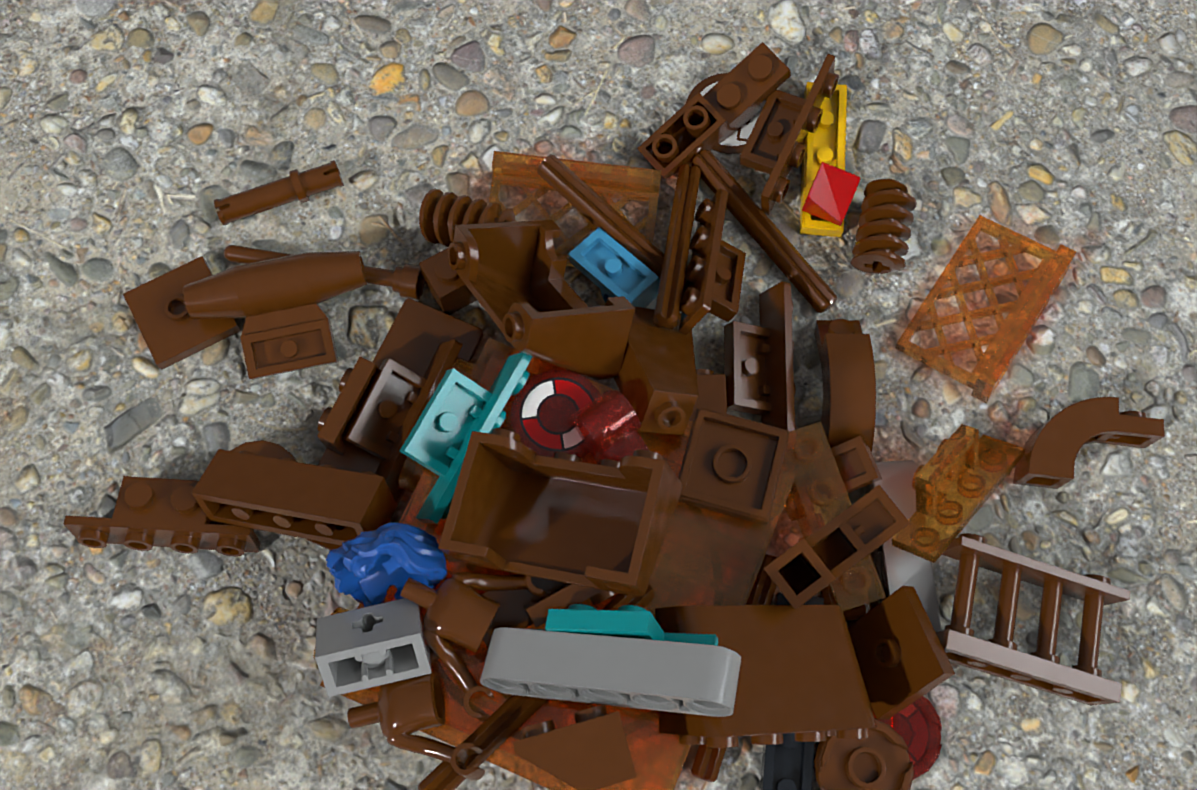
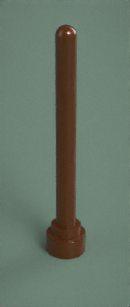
(404, 280)

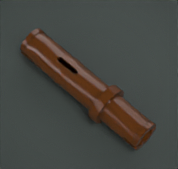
(279, 192)

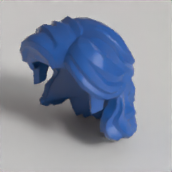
(386, 558)

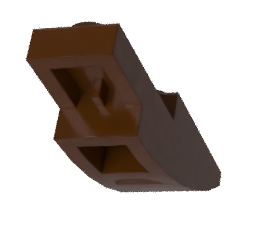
(716, 115)

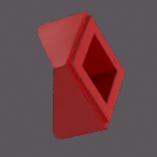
(831, 193)

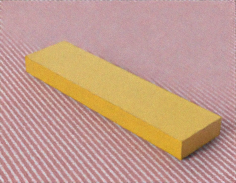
(825, 146)

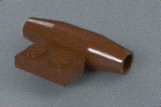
(281, 307)

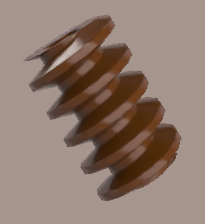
(444, 211)
(883, 227)

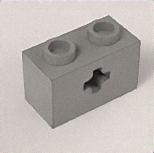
(371, 646)

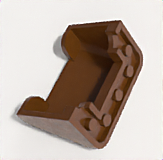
(525, 293)

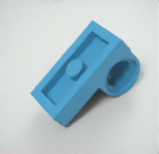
(614, 269)

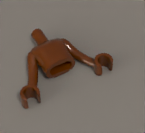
(462, 617)
(411, 707)

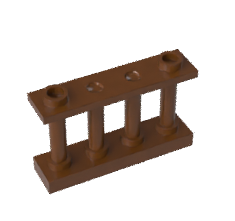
(1000, 654)

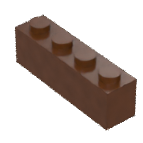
(293, 497)

